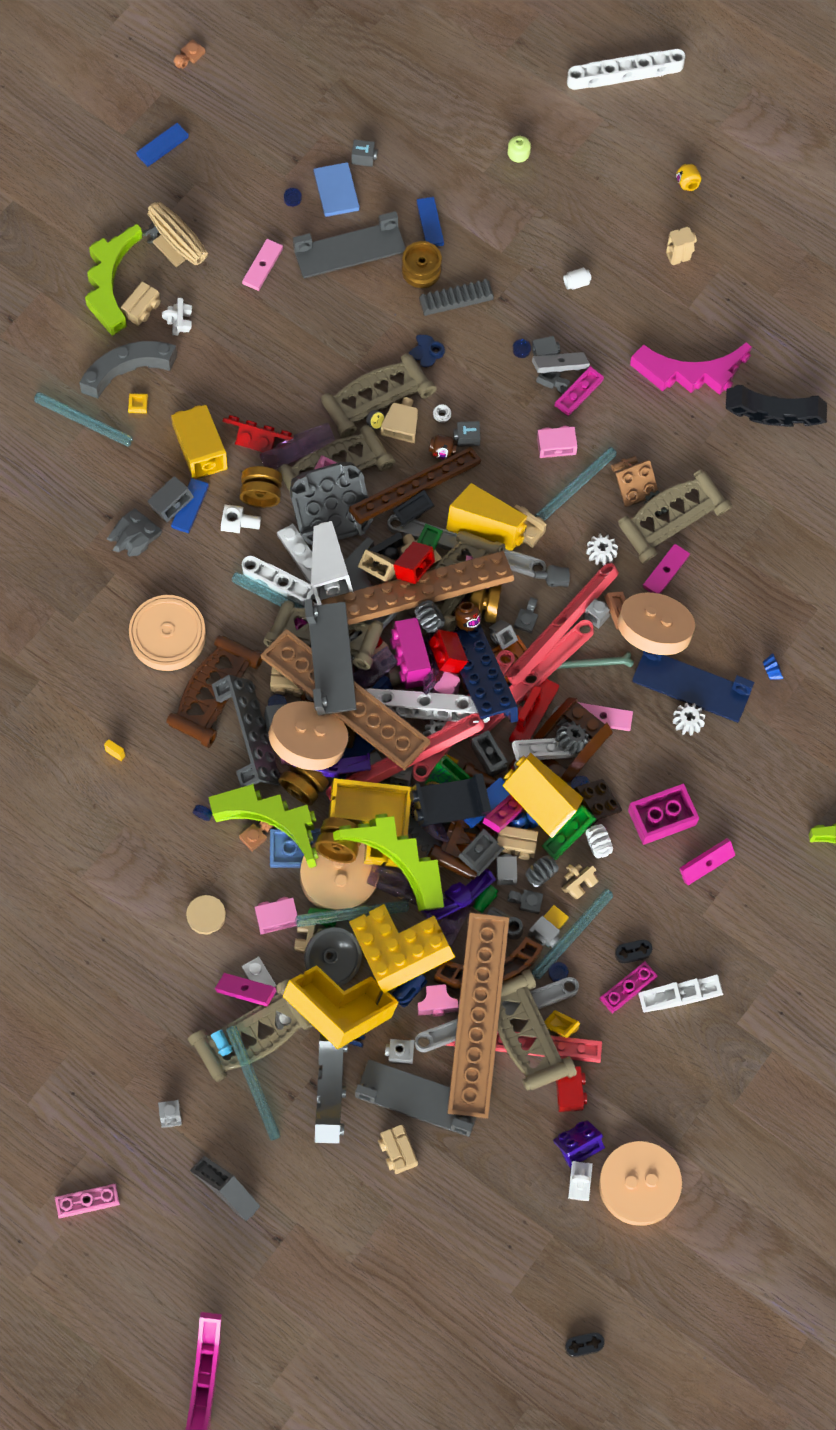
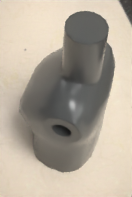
(554, 576)

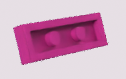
(579, 391)
(503, 814)

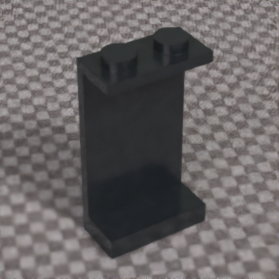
(450, 801)

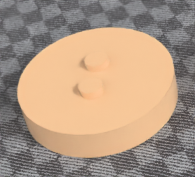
(656, 623)
(167, 632)
(306, 737)
(337, 884)
(640, 1183)

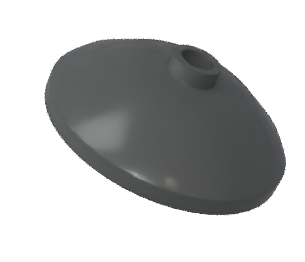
(344, 951)

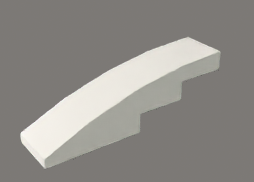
(680, 993)

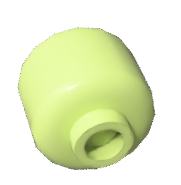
(519, 148)

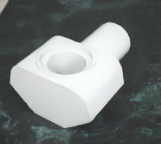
(242, 520)

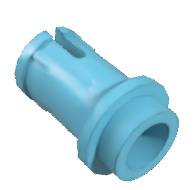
(222, 1043)

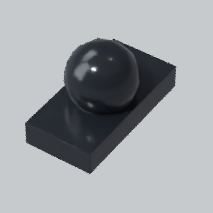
(413, 508)
(389, 546)

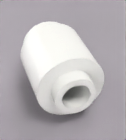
(577, 278)

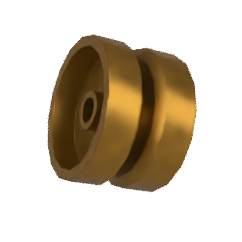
(421, 264)
(261, 487)
(487, 601)
(303, 784)
(336, 850)

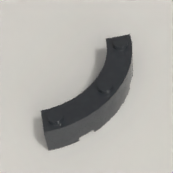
(775, 410)

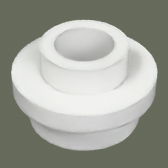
(442, 409)

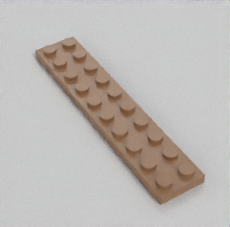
(433, 586)
(371, 718)
(478, 1015)

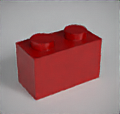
(414, 562)
(448, 651)
(570, 1092)

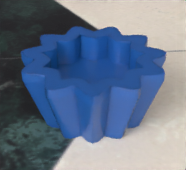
(772, 667)

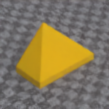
(561, 1024)

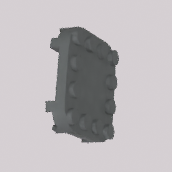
(326, 497)

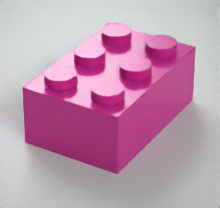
(410, 652)
(663, 814)

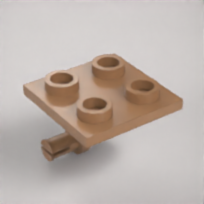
(634, 480)

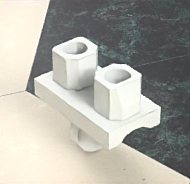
(175, 316)
(580, 1181)

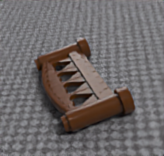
(200, 726)
(448, 852)

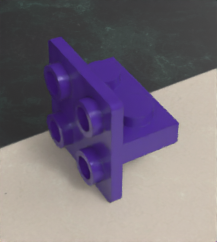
(579, 1142)

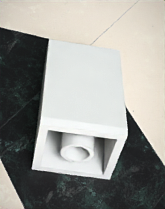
(328, 570)

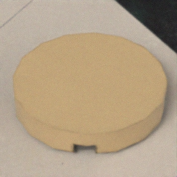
(206, 914)

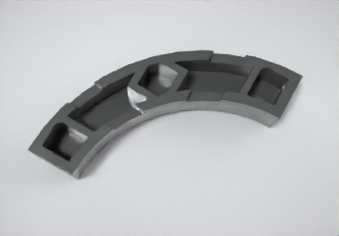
(126, 359)
(329, 1093)

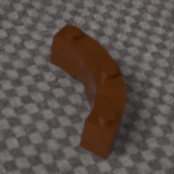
(518, 961)

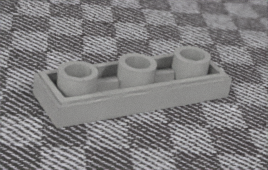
(560, 362)

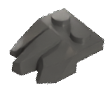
(134, 533)

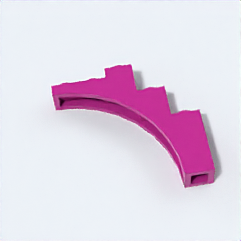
(691, 375)
(205, 1372)

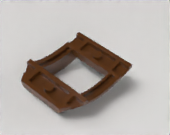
(596, 729)

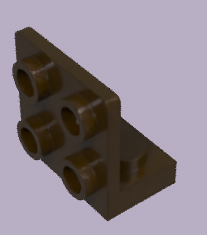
(598, 799)

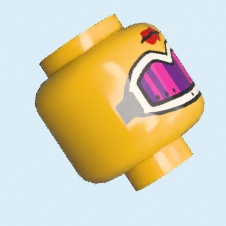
(688, 177)

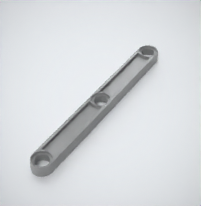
(518, 562)
(542, 996)

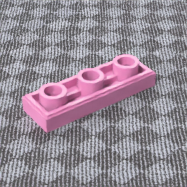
(262, 264)
(615, 718)
(74, 1203)

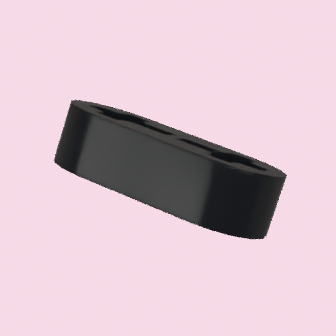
(634, 956)
(585, 1350)

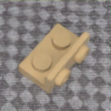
(535, 527)

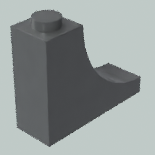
(357, 575)
(226, 1187)

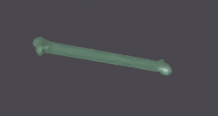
(626, 660)

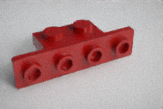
(254, 436)
(533, 710)

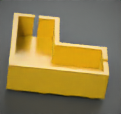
(363, 800)
(401, 955)
(339, 1013)

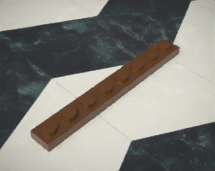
(413, 485)

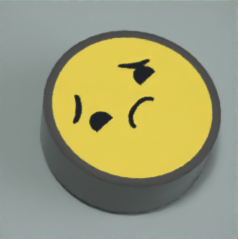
(375, 419)

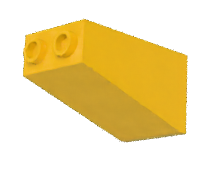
(199, 441)
(486, 517)
(542, 793)

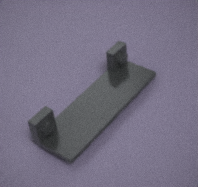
(349, 248)
(331, 657)
(253, 728)
(411, 1097)

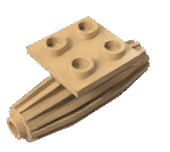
(176, 238)

